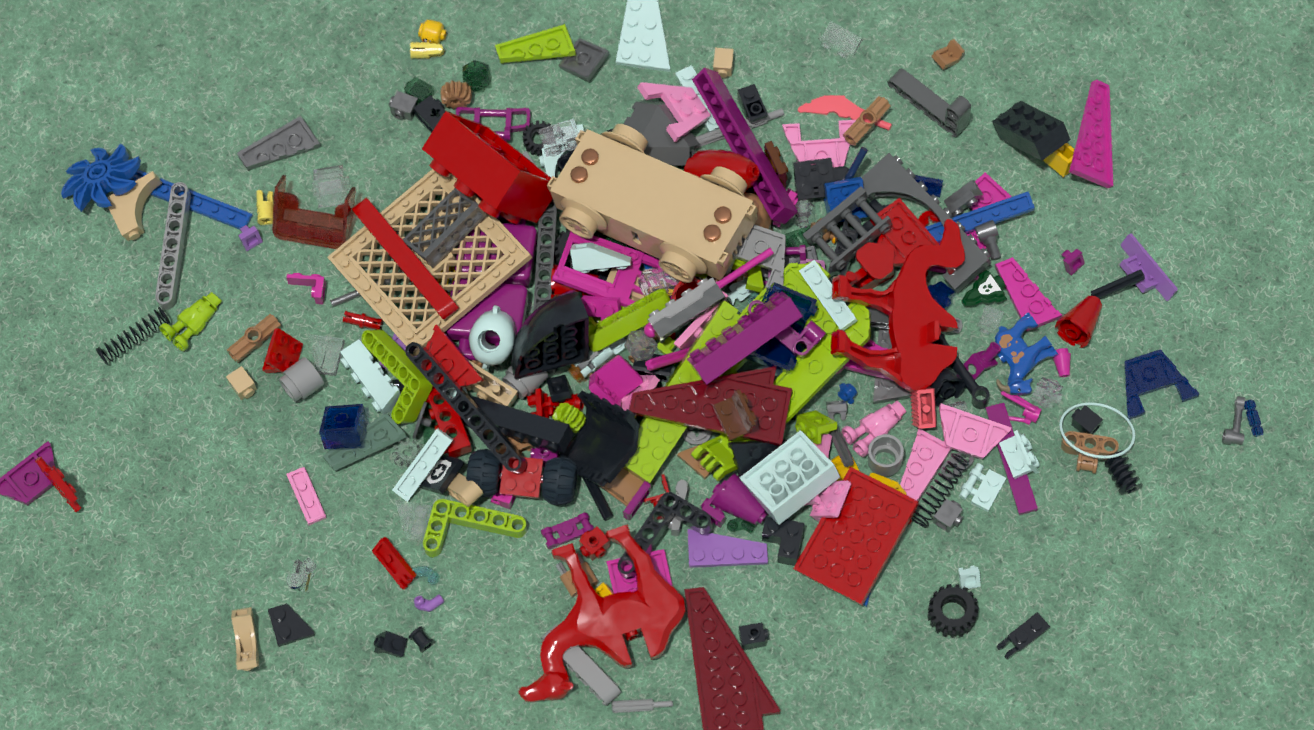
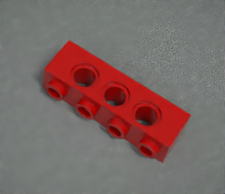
(461, 443)

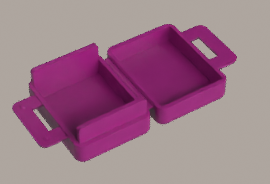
(509, 296)

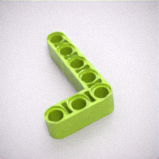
(625, 320)
(394, 358)
(468, 520)

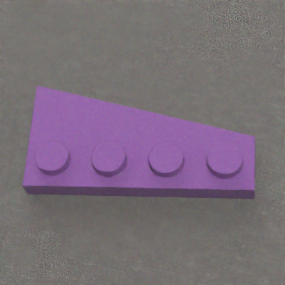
(722, 550)

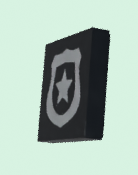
(442, 474)

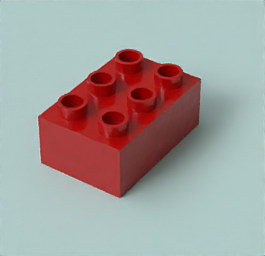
(489, 168)

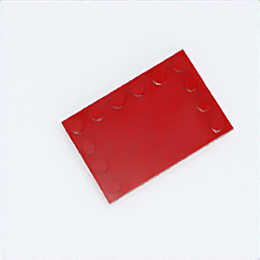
(855, 546)

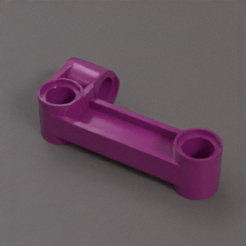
(790, 338)

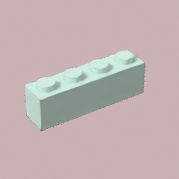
(370, 376)

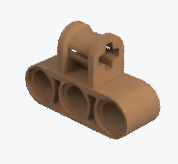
(1099, 442)

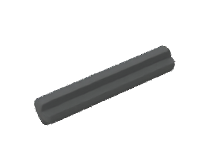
(841, 447)

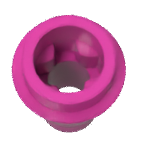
(1062, 362)

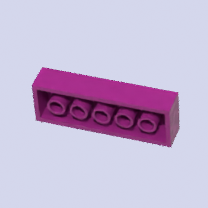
(744, 337)

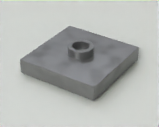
(587, 59)

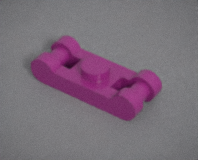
(567, 530)

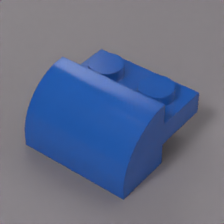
(839, 190)

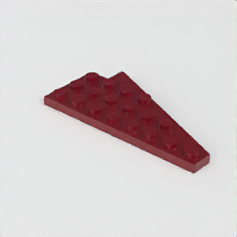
(693, 403)
(726, 681)

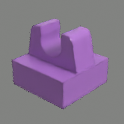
(249, 237)

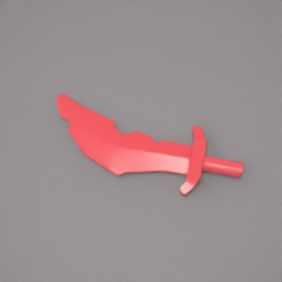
(839, 105)

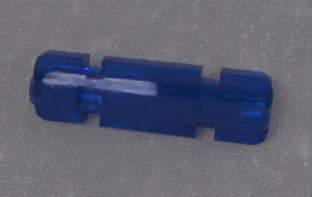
(1253, 418)

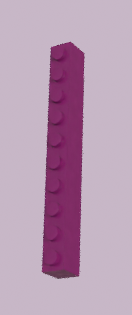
(743, 142)

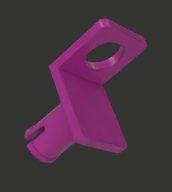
(983, 359)

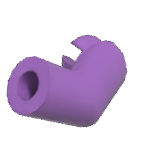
(428, 605)

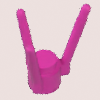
(1030, 412)

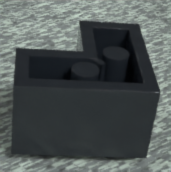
(788, 535)

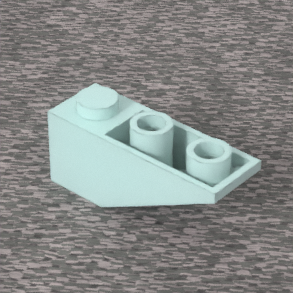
(592, 256)

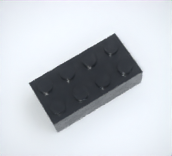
(1031, 130)

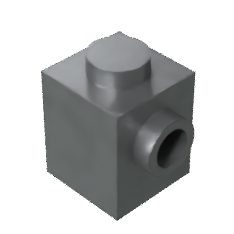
(402, 105)
(948, 515)

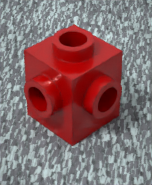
(594, 544)

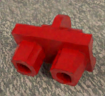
(542, 402)

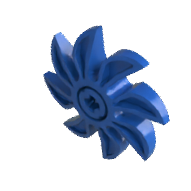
(101, 177)

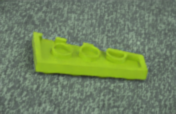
(540, 45)

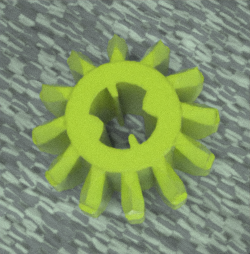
(570, 415)

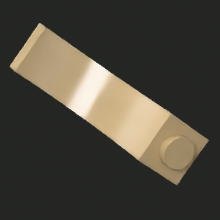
(128, 207)

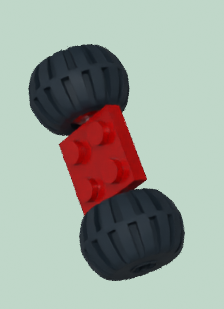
(557, 480)

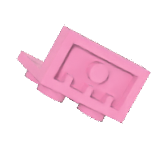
(831, 500)

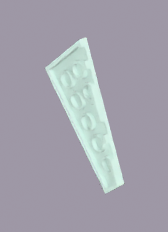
(643, 37)

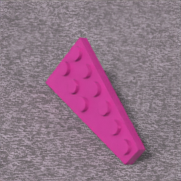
(1094, 143)

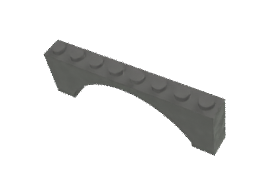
(891, 179)

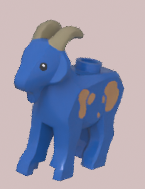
(1020, 356)

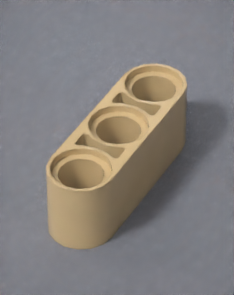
(463, 490)

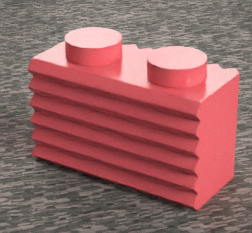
(923, 408)

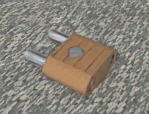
(567, 579)

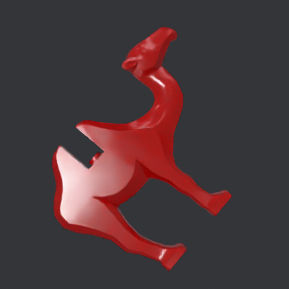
(913, 317)
(608, 620)

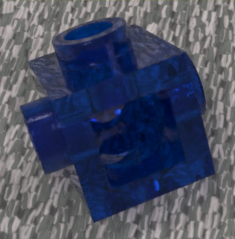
(941, 294)

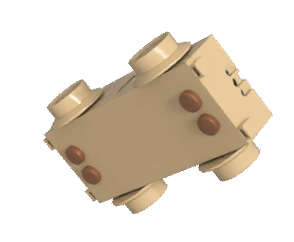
(653, 205)

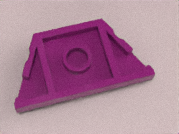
(26, 480)

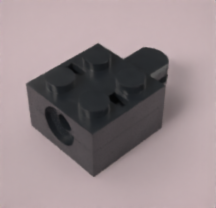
(812, 178)

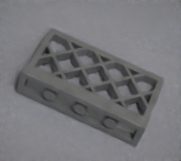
(451, 234)

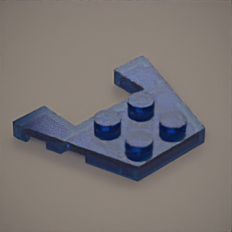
(1149, 374)

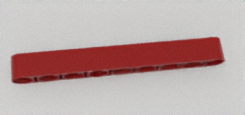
(405, 258)

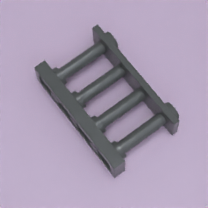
(844, 211)

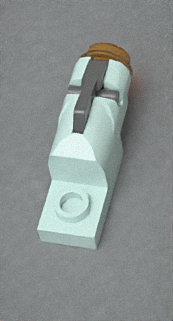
(596, 360)

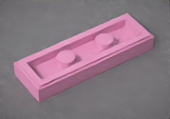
(306, 496)

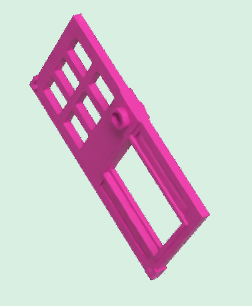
(624, 278)

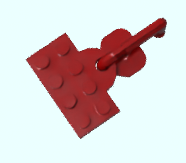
(893, 246)

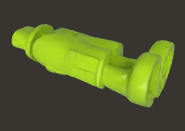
(193, 318)

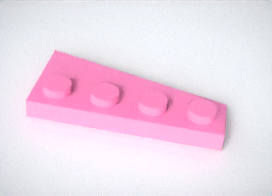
(923, 464)

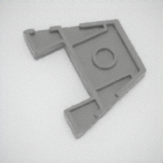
(757, 241)

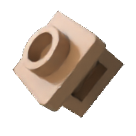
(948, 55)

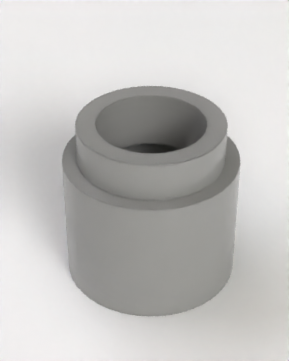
(301, 380)
(524, 385)
(888, 444)

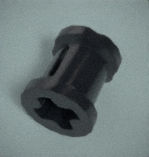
(421, 639)

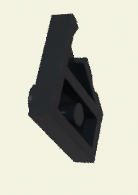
(288, 625)

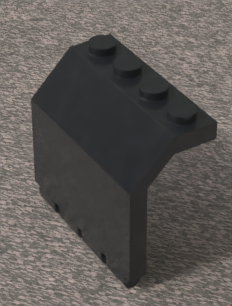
(604, 441)

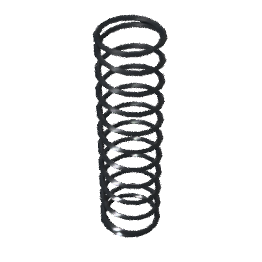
(101, 352)
(941, 493)

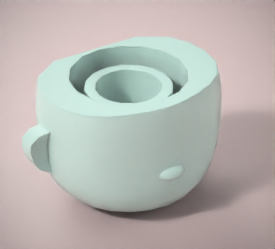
(500, 323)

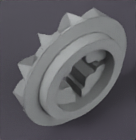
(691, 438)

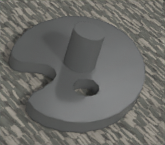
(421, 420)

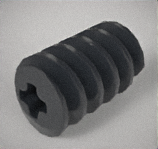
(1122, 475)

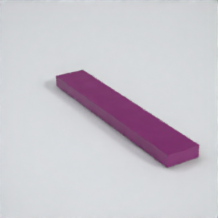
(1020, 487)

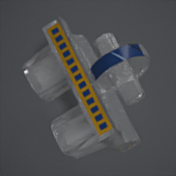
(301, 574)

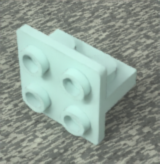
(1019, 455)

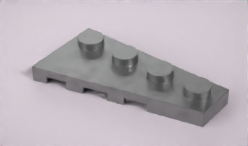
(282, 143)
(885, 389)

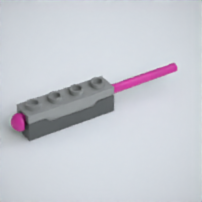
(694, 302)

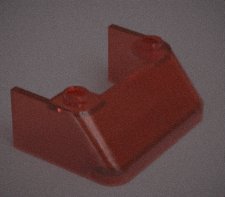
(310, 226)

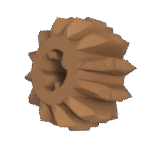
(456, 94)

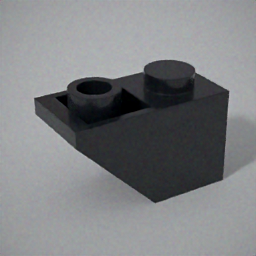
(751, 103)

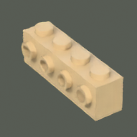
(493, 388)

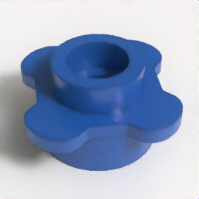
(847, 392)

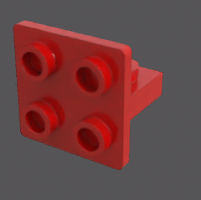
(282, 352)

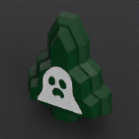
(985, 290)

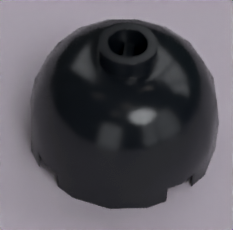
(947, 385)

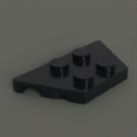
(750, 453)

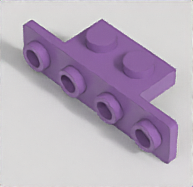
(1141, 260)

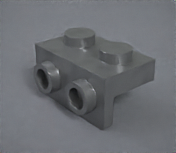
(963, 198)

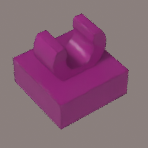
(1073, 261)

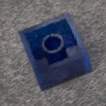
(343, 426)

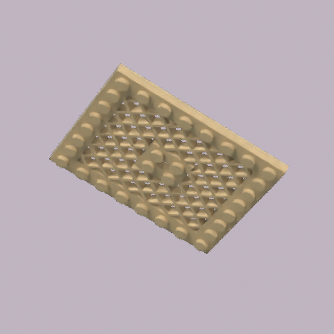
(472, 293)

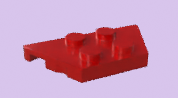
(451, 359)

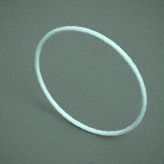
(1092, 455)

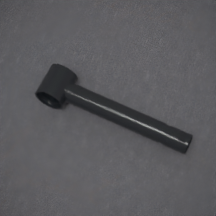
(970, 383)

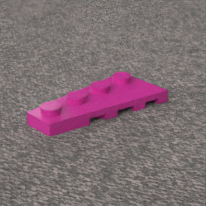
(1026, 294)

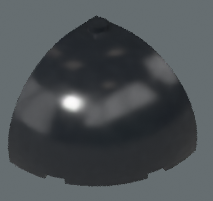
(552, 336)

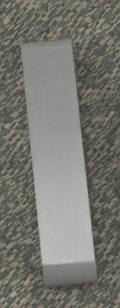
(589, 673)

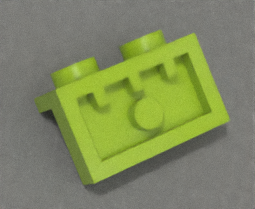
(814, 424)

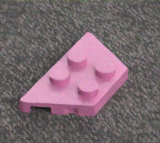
(691, 333)
(970, 432)

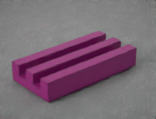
(637, 501)

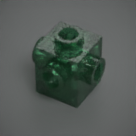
(476, 75)

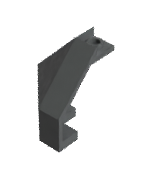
(651, 121)

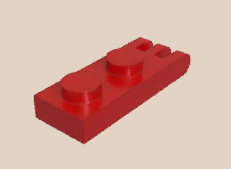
(394, 562)

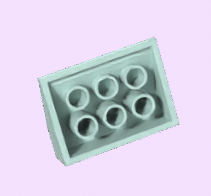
(790, 477)

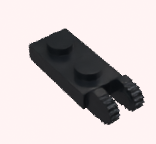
(1024, 635)

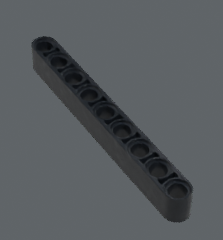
(472, 413)

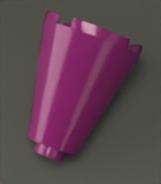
(739, 501)

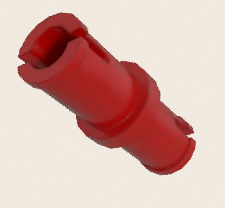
(362, 320)

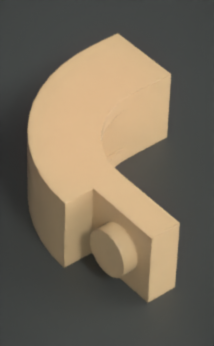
(246, 640)

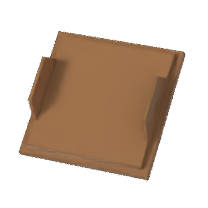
(623, 486)

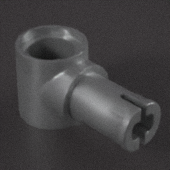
(988, 235)

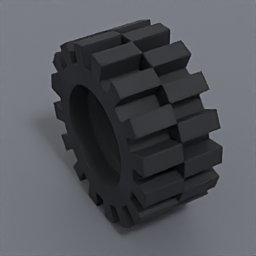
(528, 135)

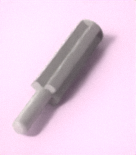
(638, 705)

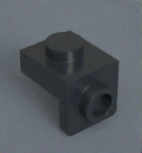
(390, 644)

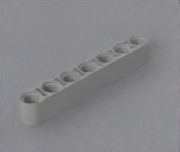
(174, 254)

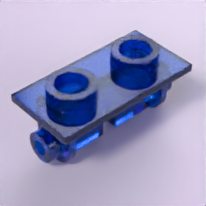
(934, 185)

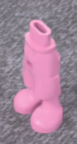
(875, 425)

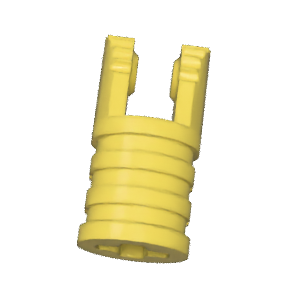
(425, 50)
(264, 208)

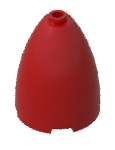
(706, 160)

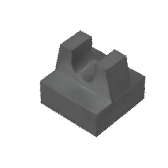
(836, 407)

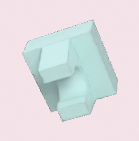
(969, 577)

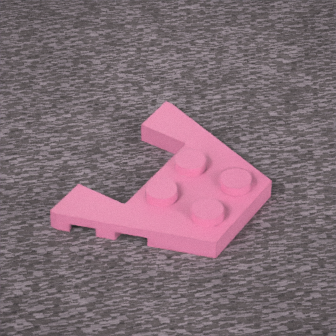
(683, 105)
(816, 149)

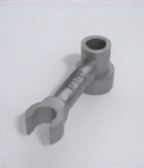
(1233, 435)

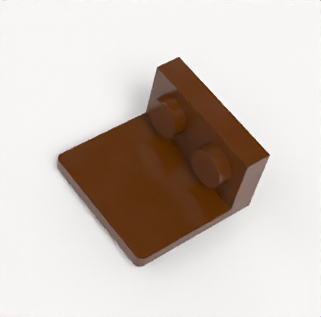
(735, 416)

